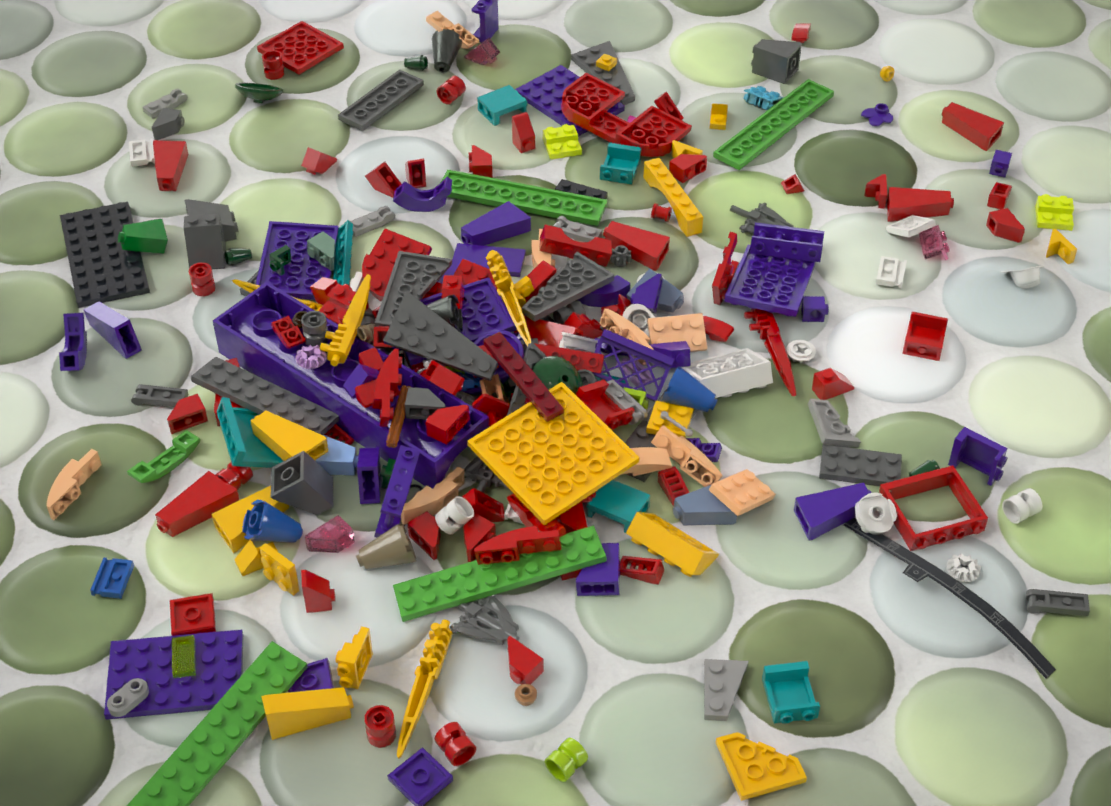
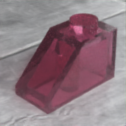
(483, 53)
(330, 537)

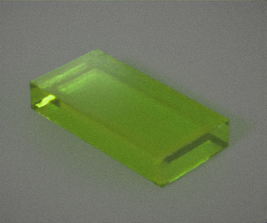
(183, 656)

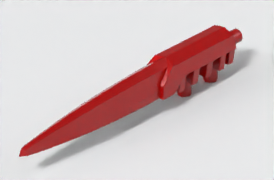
(767, 326)

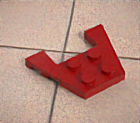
(725, 271)

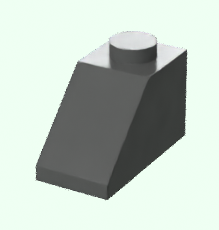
(167, 123)
(421, 403)

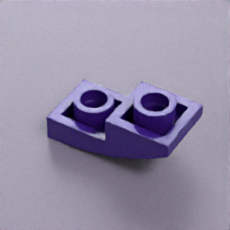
(710, 450)

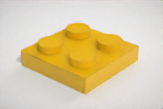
(679, 413)
(279, 569)

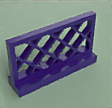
(639, 351)

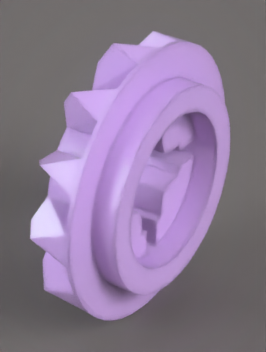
(313, 361)

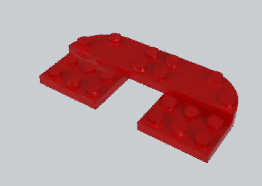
(587, 103)
(384, 254)

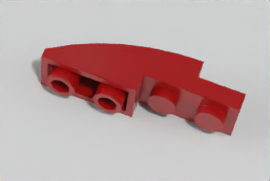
(386, 386)
(530, 519)
(509, 545)

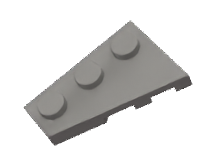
(829, 426)
(721, 685)

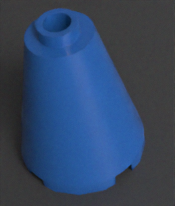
(689, 392)
(270, 524)

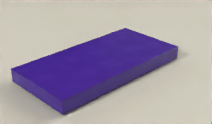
(477, 254)

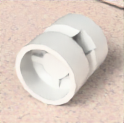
(1022, 505)
(454, 515)

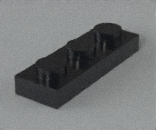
(571, 187)

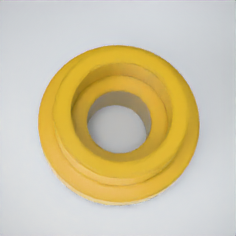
(887, 73)

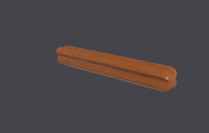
(398, 419)

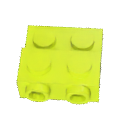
(561, 141)
(1054, 212)

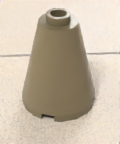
(387, 549)

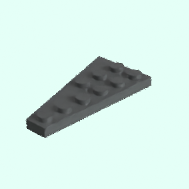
(412, 273)

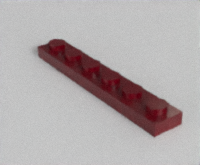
(523, 376)

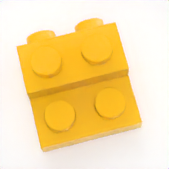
(354, 659)

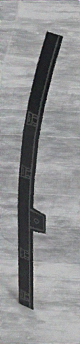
(920, 568)

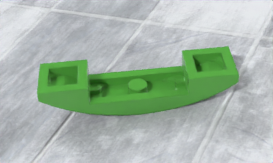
(167, 461)

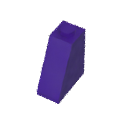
(369, 475)
(603, 577)

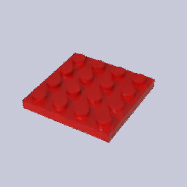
(302, 46)

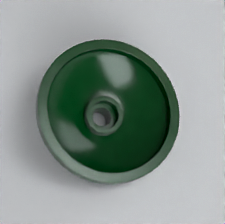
(258, 92)
(554, 369)

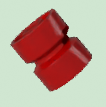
(273, 64)
(451, 90)
(202, 279)
(235, 475)
(380, 726)
(455, 743)

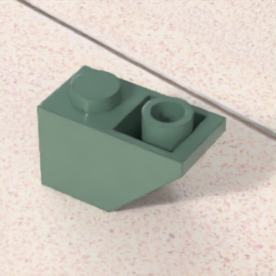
(322, 249)

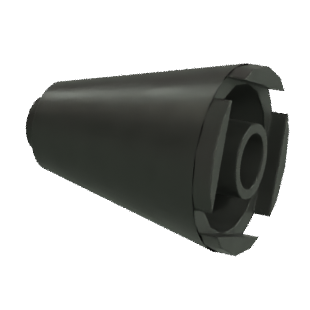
(445, 49)
(448, 310)

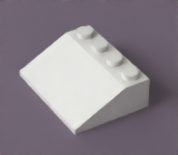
(732, 372)

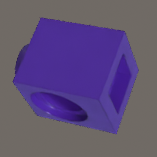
(1000, 163)
(814, 309)

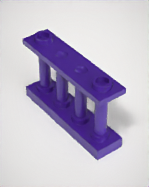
(787, 242)
(397, 489)

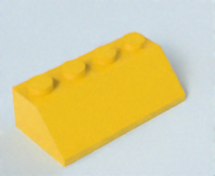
(671, 543)

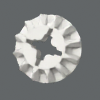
(802, 346)
(963, 574)

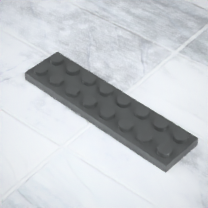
(262, 395)

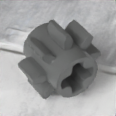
(621, 256)

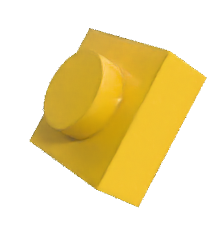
(606, 62)

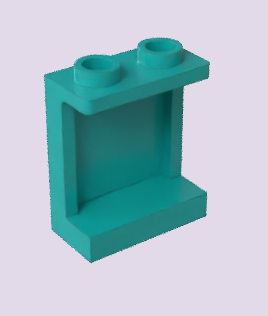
(500, 102)
(620, 163)
(618, 503)
(790, 692)

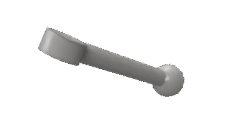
(664, 415)

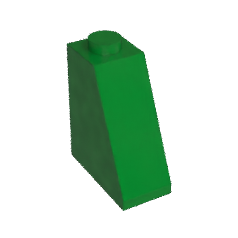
(144, 236)

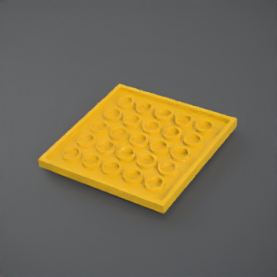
(553, 461)

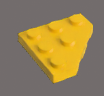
(757, 766)

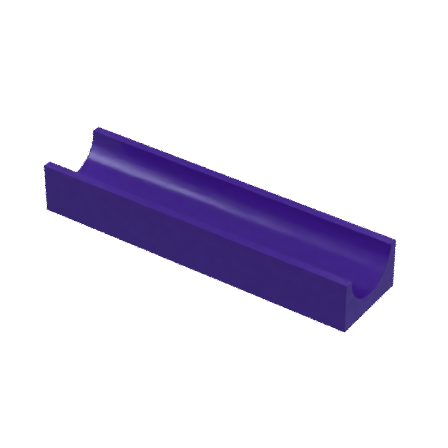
(247, 335)

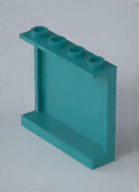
(241, 443)

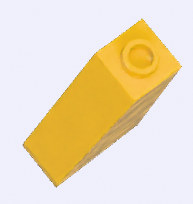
(287, 437)
(230, 519)
(305, 710)

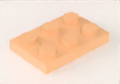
(679, 328)
(742, 492)

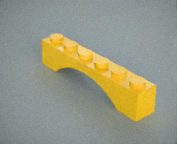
(687, 214)

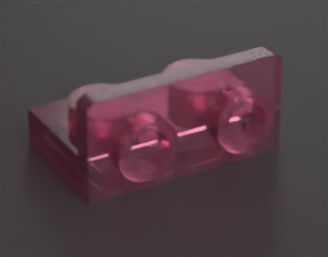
(934, 242)

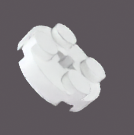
(864, 514)

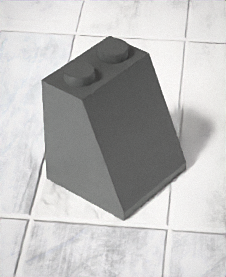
(776, 59)
(227, 218)
(205, 240)
(302, 484)

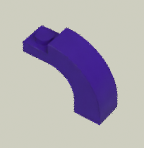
(422, 200)
(608, 294)
(75, 347)

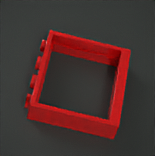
(929, 481)

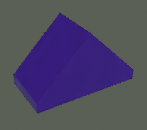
(360, 375)

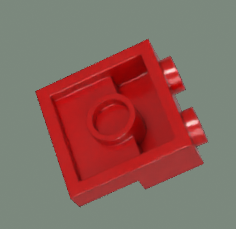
(338, 303)

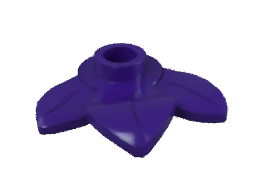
(878, 115)

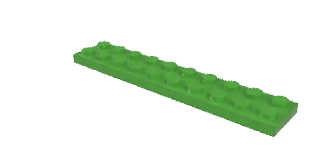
(773, 124)
(526, 197)
(475, 581)
(221, 731)

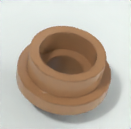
(527, 699)

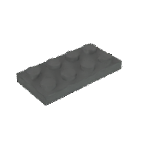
(859, 465)

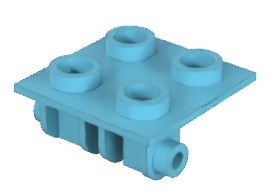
(761, 97)

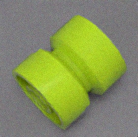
(566, 759)

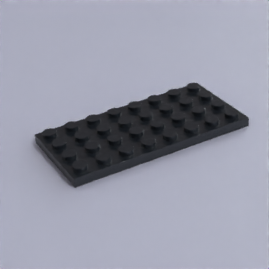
(96, 257)

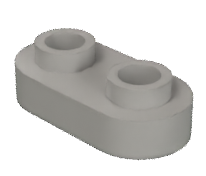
(128, 696)

